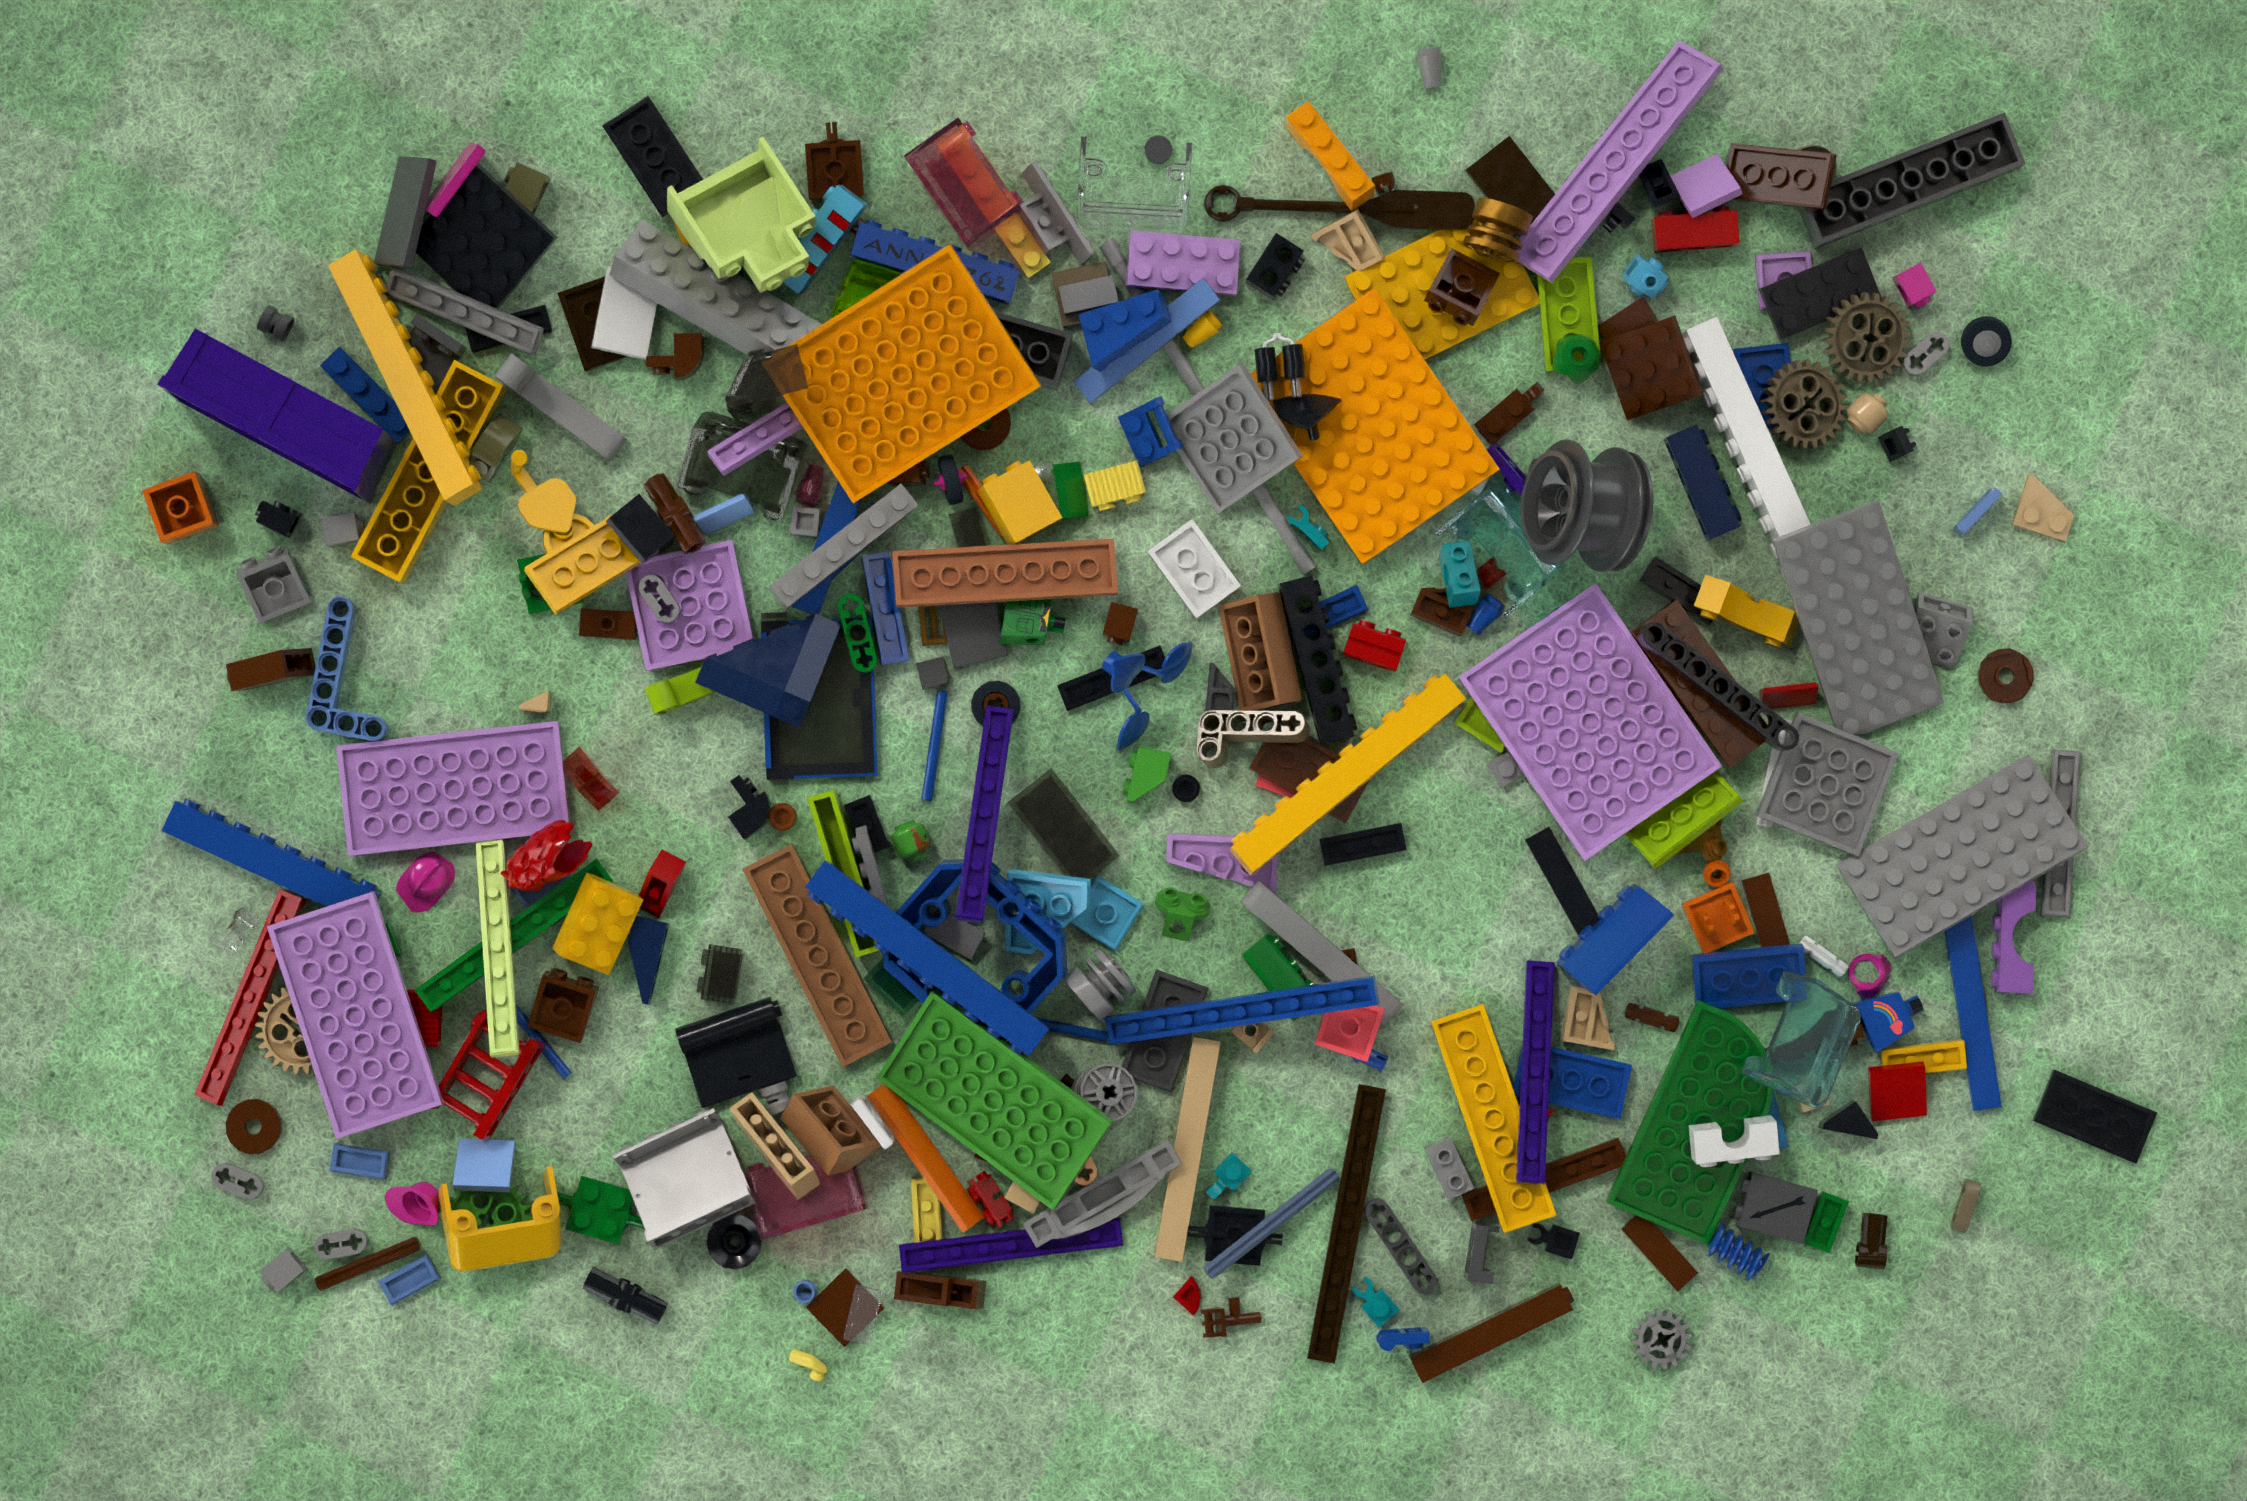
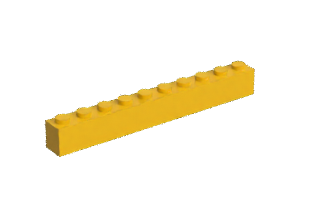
(405, 377)
(1347, 774)

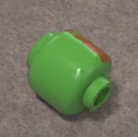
(911, 840)

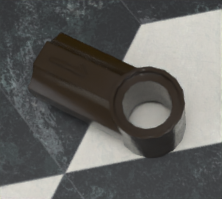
(1872, 1247)

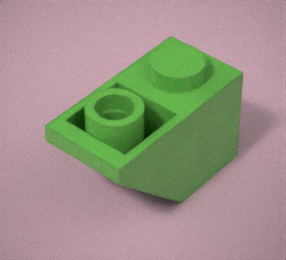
(1149, 772)

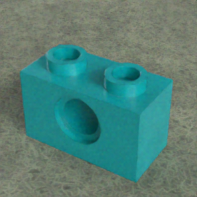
(1459, 574)

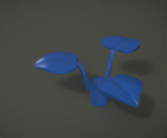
(1124, 670)

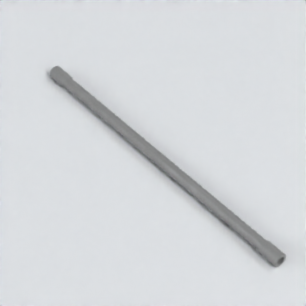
(1297, 550)

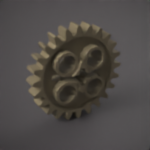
(1890, 341)
(1818, 423)

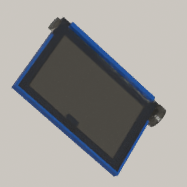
(840, 721)

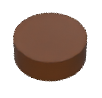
(782, 816)

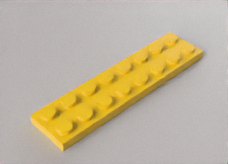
(1490, 1114)

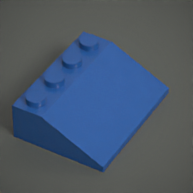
(1614, 938)

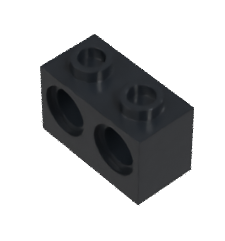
(1270, 264)

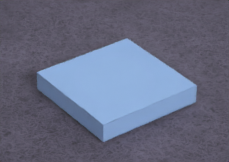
(484, 1165)

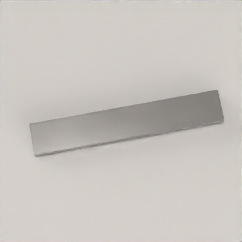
(464, 310)
(2064, 784)

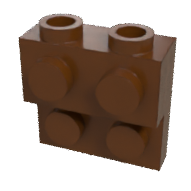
(1461, 288)
(563, 1005)

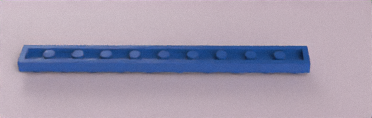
(1242, 1010)

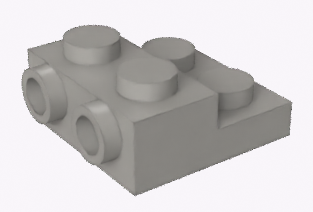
(272, 584)

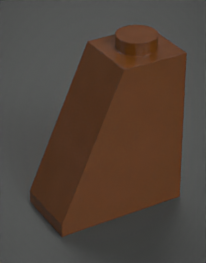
(270, 669)

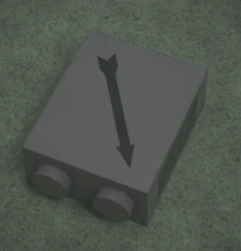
(1775, 1207)

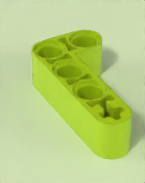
(675, 692)

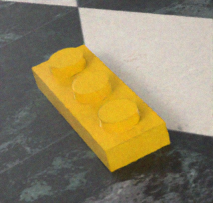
(1936, 1055)

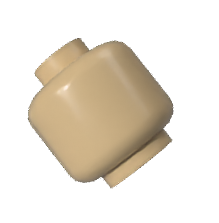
(1867, 413)

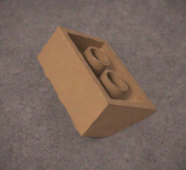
(829, 1129)

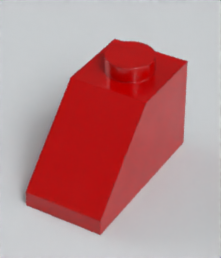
(661, 882)

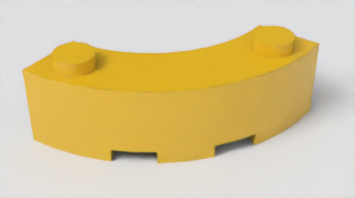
(1734, 606)

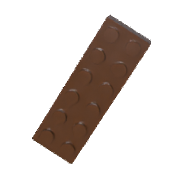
(1720, 730)

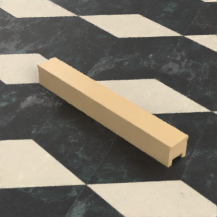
(1188, 1148)

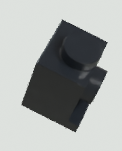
(277, 517)

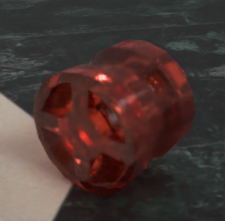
(1490, 573)

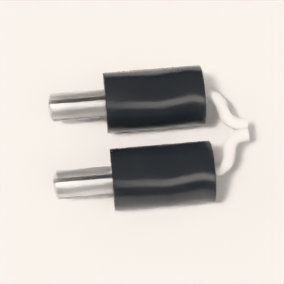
(1267, 368)

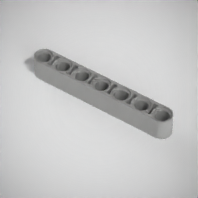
(1312, 943)

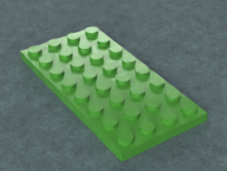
(994, 1100)

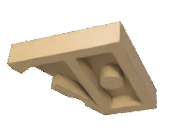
(1351, 240)
(2042, 511)
(1585, 1020)

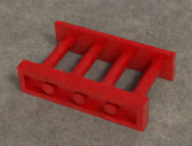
(499, 1099)

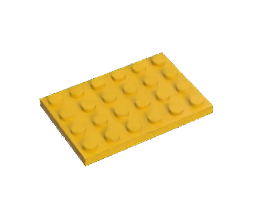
(1409, 273)

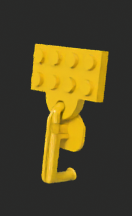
(574, 560)

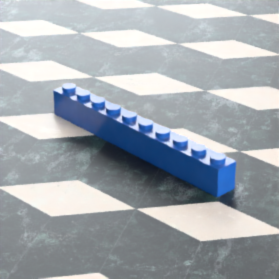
(927, 958)

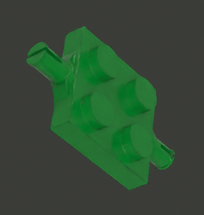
(600, 1210)

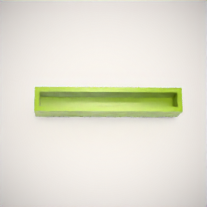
(840, 852)

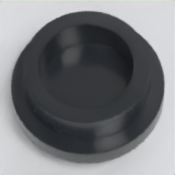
(1186, 788)

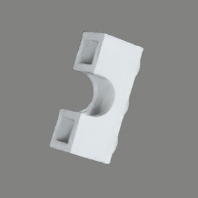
(1757, 1141)

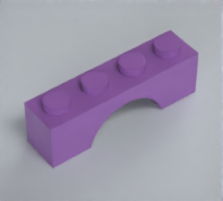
(2011, 971)

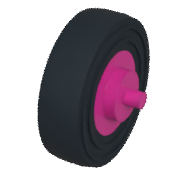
(950, 479)

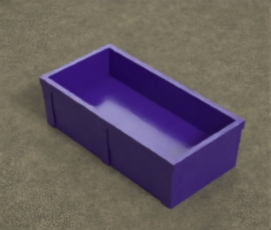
(279, 415)

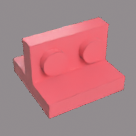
(1350, 1031)

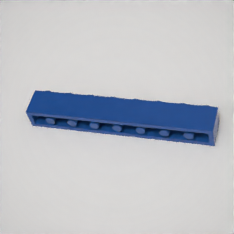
(262, 856)

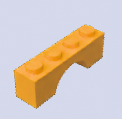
(1343, 170)

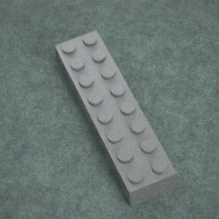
(687, 286)

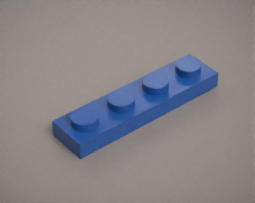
(366, 393)
(885, 615)

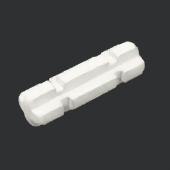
(1823, 956)

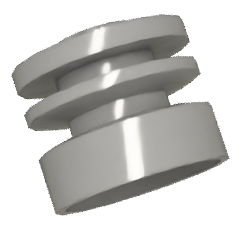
(1099, 984)
(1117, 1079)

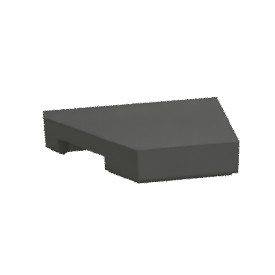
(1219, 691)

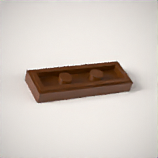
(1765, 911)
(1660, 1251)

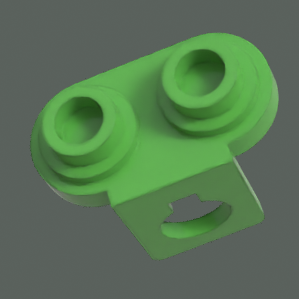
(1181, 907)

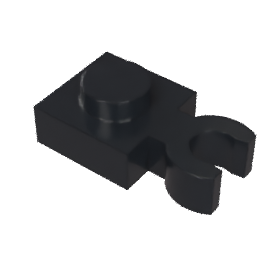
(1559, 1240)

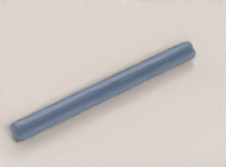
(1271, 1223)

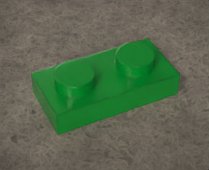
(1825, 1221)

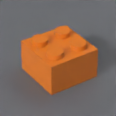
(180, 508)

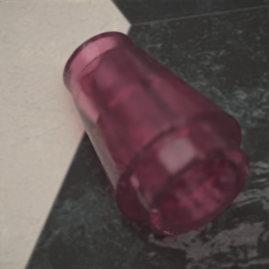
(810, 487)

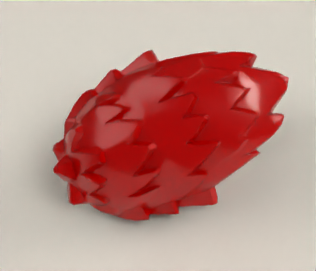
(545, 857)

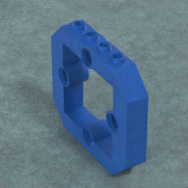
(1030, 921)

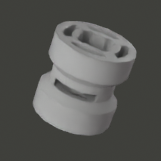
(771, 1094)

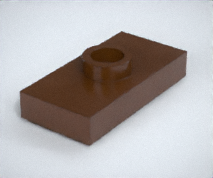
(607, 624)

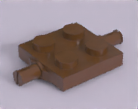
(834, 164)

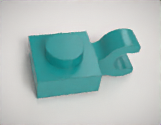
(1315, 534)
(1229, 1173)

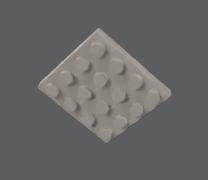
(1232, 438)
(1827, 785)

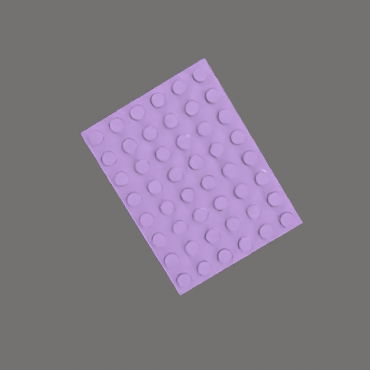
(1589, 721)

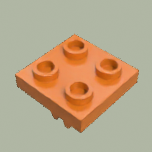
(1717, 918)

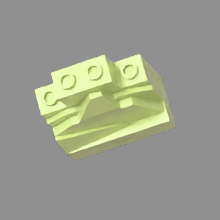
(746, 220)

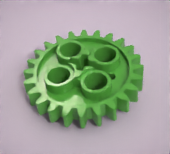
(465, 1201)

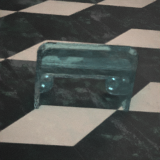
(1806, 1042)

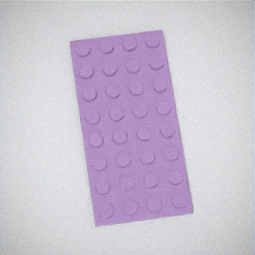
(452, 788)
(355, 1015)

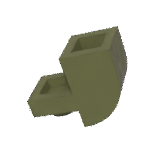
(494, 445)

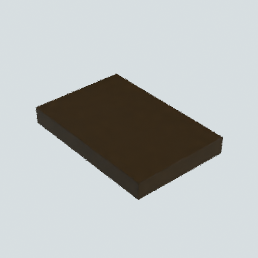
(1511, 178)
(581, 311)

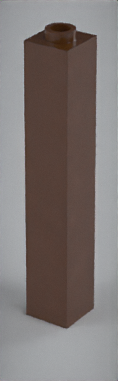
(1492, 1332)

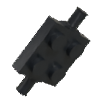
(1228, 1225)

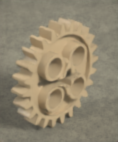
(287, 1049)

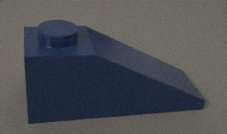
(646, 949)

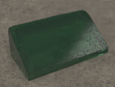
(891, 989)

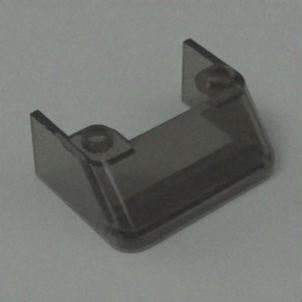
(764, 380)

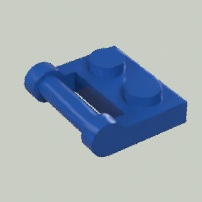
(1143, 435)
(1410, 1337)

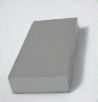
(1088, 294)

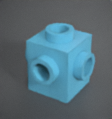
(1645, 276)

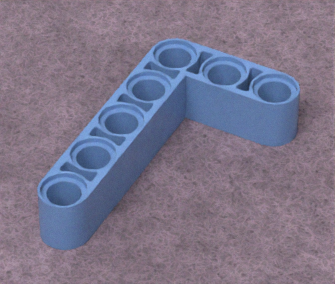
(335, 679)

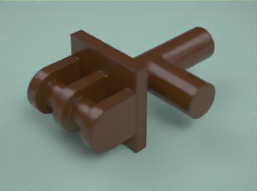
(1223, 1321)

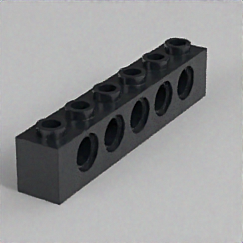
(1326, 730)

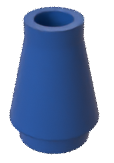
(1485, 613)

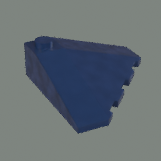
(774, 671)

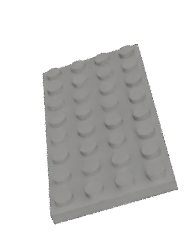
(1858, 620)
(1962, 856)

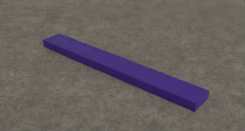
(984, 814)
(1535, 1072)
(1001, 1246)

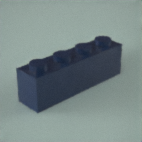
(1702, 483)

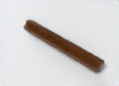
(367, 1263)

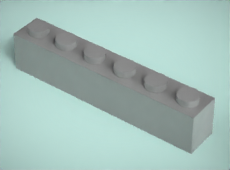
(843, 547)

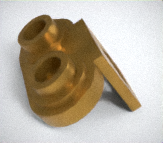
(1710, 844)

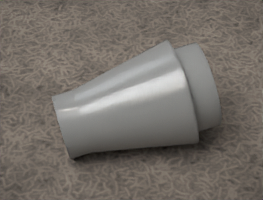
(1430, 66)

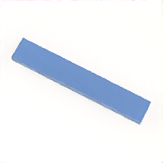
(1182, 312)

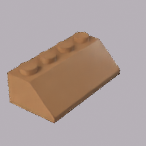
(1260, 652)

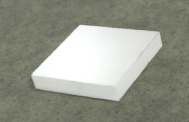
(873, 1121)

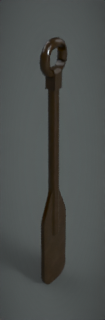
(1396, 208)

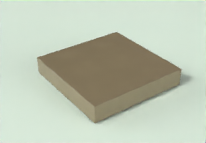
(1072, 276)

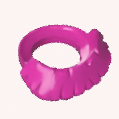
(1870, 989)

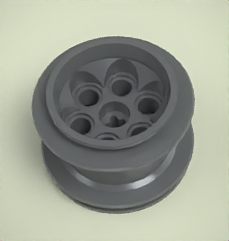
(1587, 506)

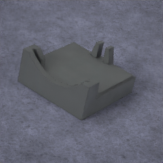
(1477, 1252)

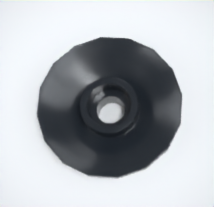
(724, 1251)

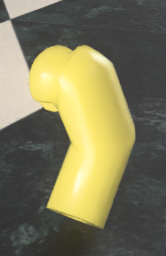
(809, 1361)

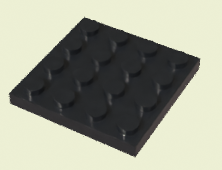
(483, 240)

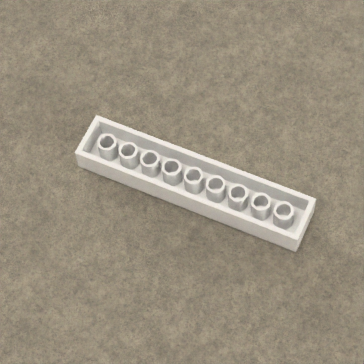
(1745, 431)

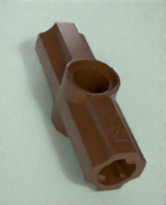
(674, 513)

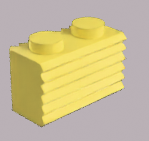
(1115, 485)

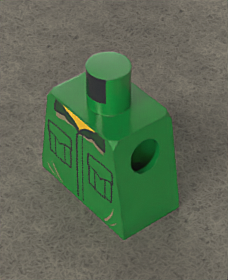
(1028, 622)

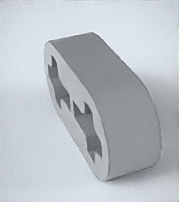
(1930, 358)
(665, 595)
(239, 1174)
(342, 1250)

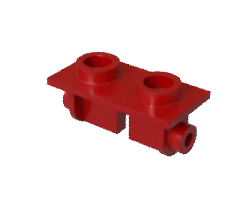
(993, 1209)

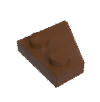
(1434, 609)

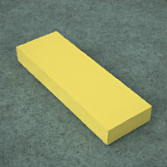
(926, 1211)

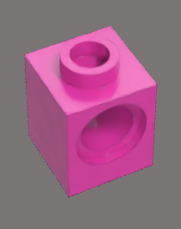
(1915, 286)

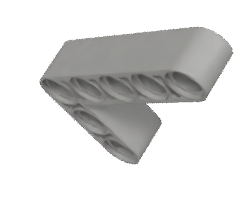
(560, 407)

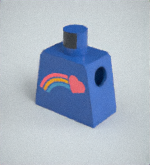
(1887, 1018)

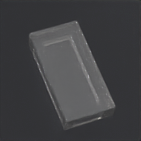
(863, 1314)

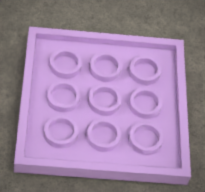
(709, 600)

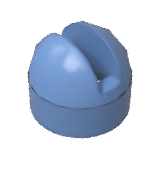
(805, 1297)

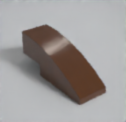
(940, 1290)

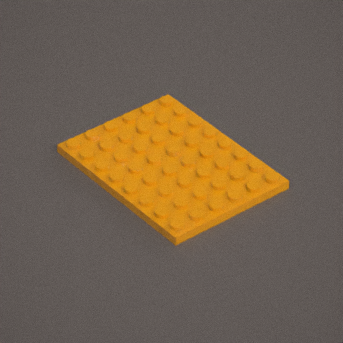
(906, 373)
(1393, 442)

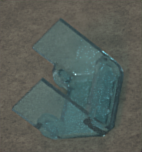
(1497, 526)

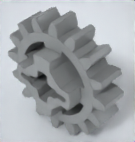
(1667, 1349)

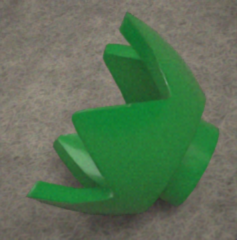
(1566, 364)

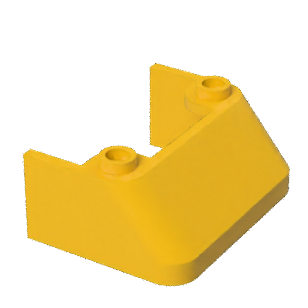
(502, 1244)

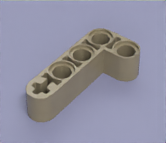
(1251, 733)

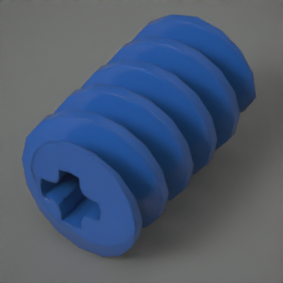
(1736, 1252)

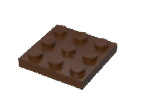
(1651, 367)

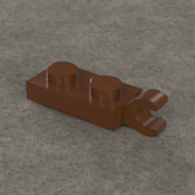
(1508, 413)

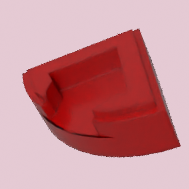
(1189, 1295)

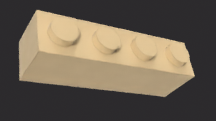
(775, 1146)

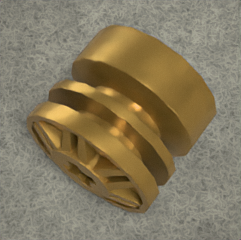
(1499, 224)

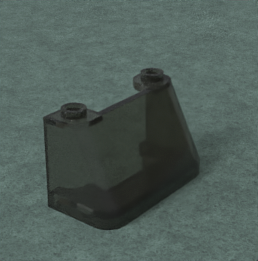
(765, 478)

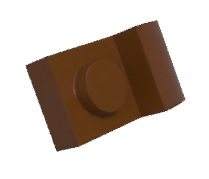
(686, 358)

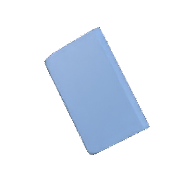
(724, 514)

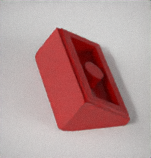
(1789, 695)

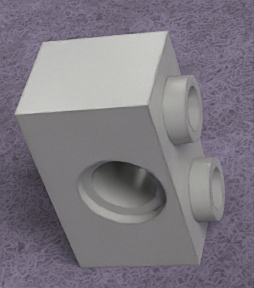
(1448, 1168)

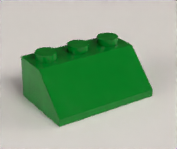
(1272, 965)

